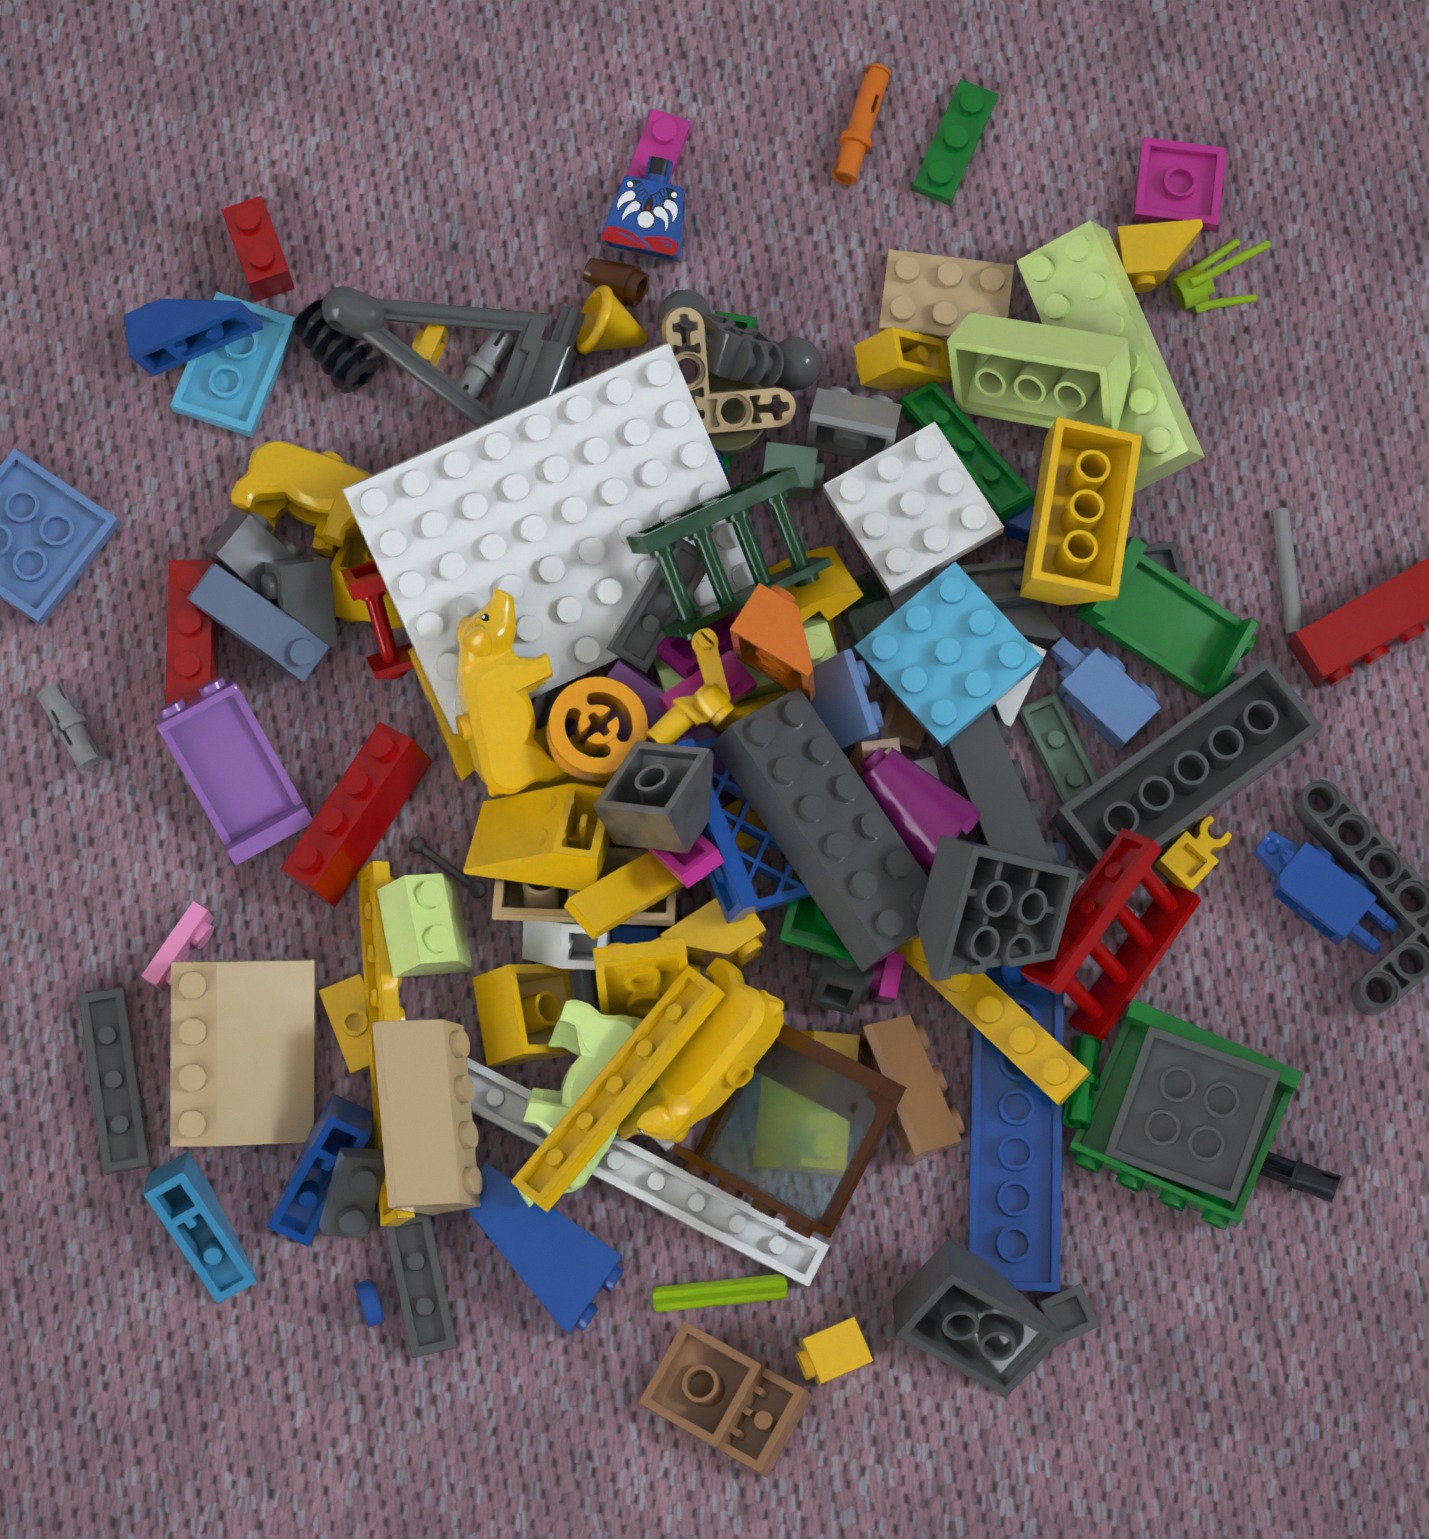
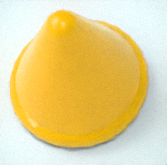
(607, 324)

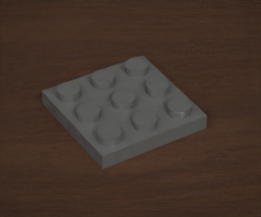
(1192, 1114)

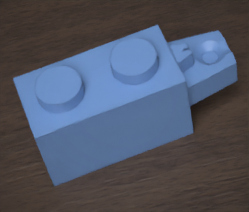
(1103, 693)

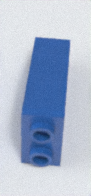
(547, 1250)

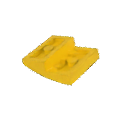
(830, 593)

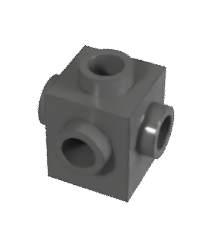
(845, 975)

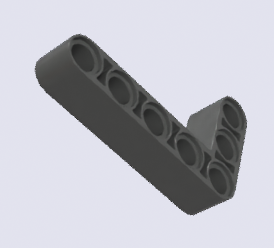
(1399, 879)

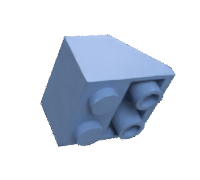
(844, 702)

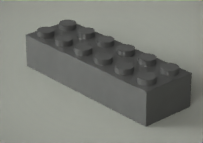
(1192, 765)
(827, 826)

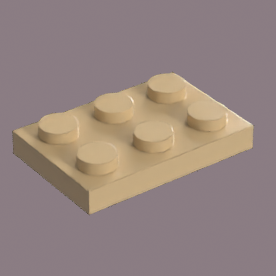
(937, 292)

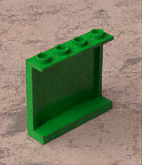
(1090, 1143)

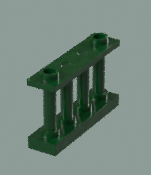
(697, 526)

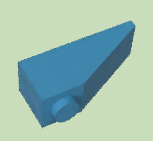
(199, 1226)

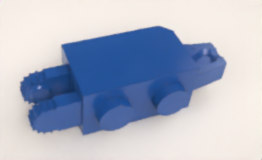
(1322, 891)

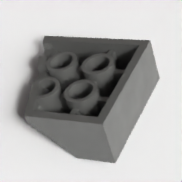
(991, 908)

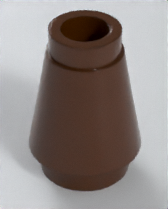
(625, 280)

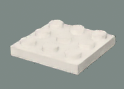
(913, 508)

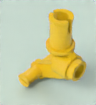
(707, 704)

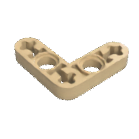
(711, 402)

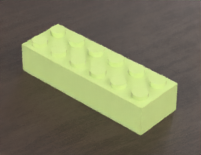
(1085, 288)

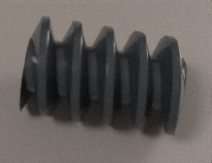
(335, 350)

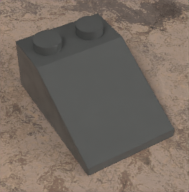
(973, 1319)

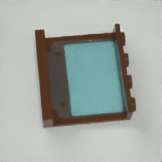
(797, 1133)

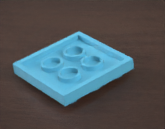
(948, 654)

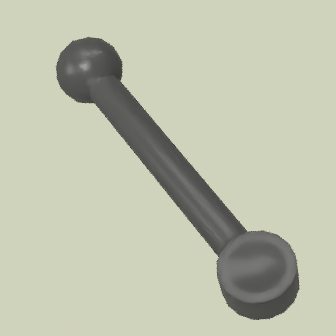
(476, 888)

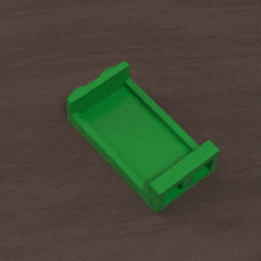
(1172, 625)

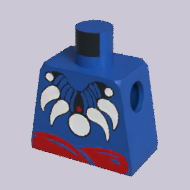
(648, 214)

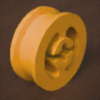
(574, 704)

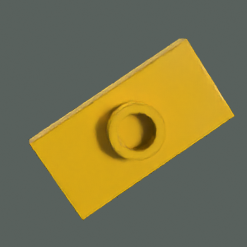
(348, 1018)

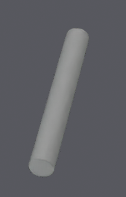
(1287, 571)

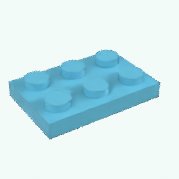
(236, 380)

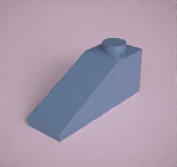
(258, 623)

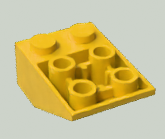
(541, 838)

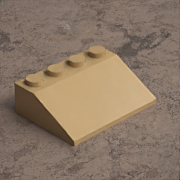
(242, 1052)

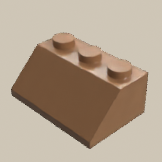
(922, 1116)

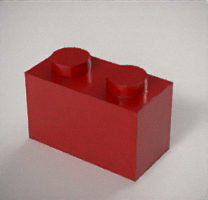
(258, 248)

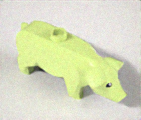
(594, 1041)

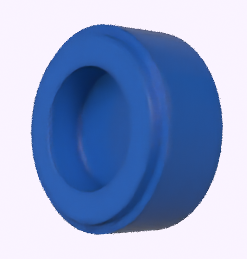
(369, 1303)

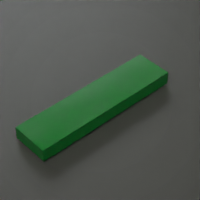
(988, 469)

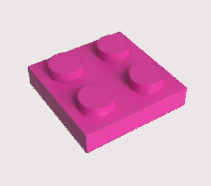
(1179, 182)

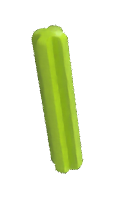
(720, 1292)

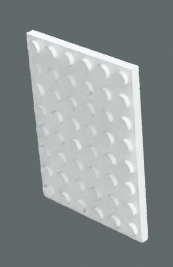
(545, 516)

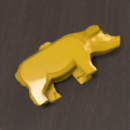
(305, 485)
(496, 702)
(712, 1060)

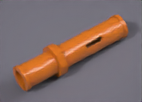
(856, 140)

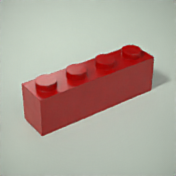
(1365, 627)
(190, 634)
(356, 814)

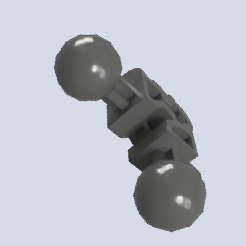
(746, 353)

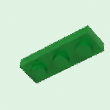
(955, 142)

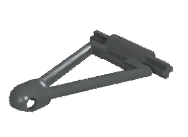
(533, 371)

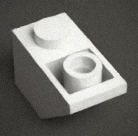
(561, 944)

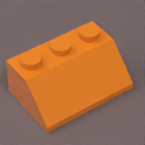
(773, 639)

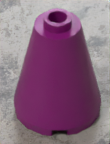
(916, 802)

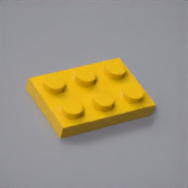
(637, 974)

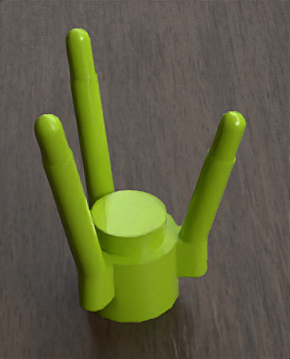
(1196, 284)

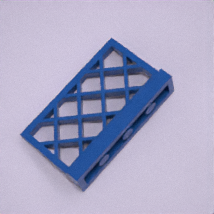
(731, 879)

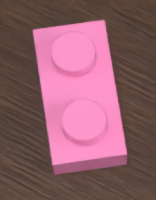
(190, 932)

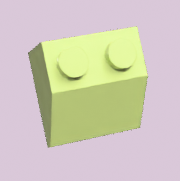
(424, 926)

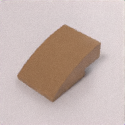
(725, 1399)

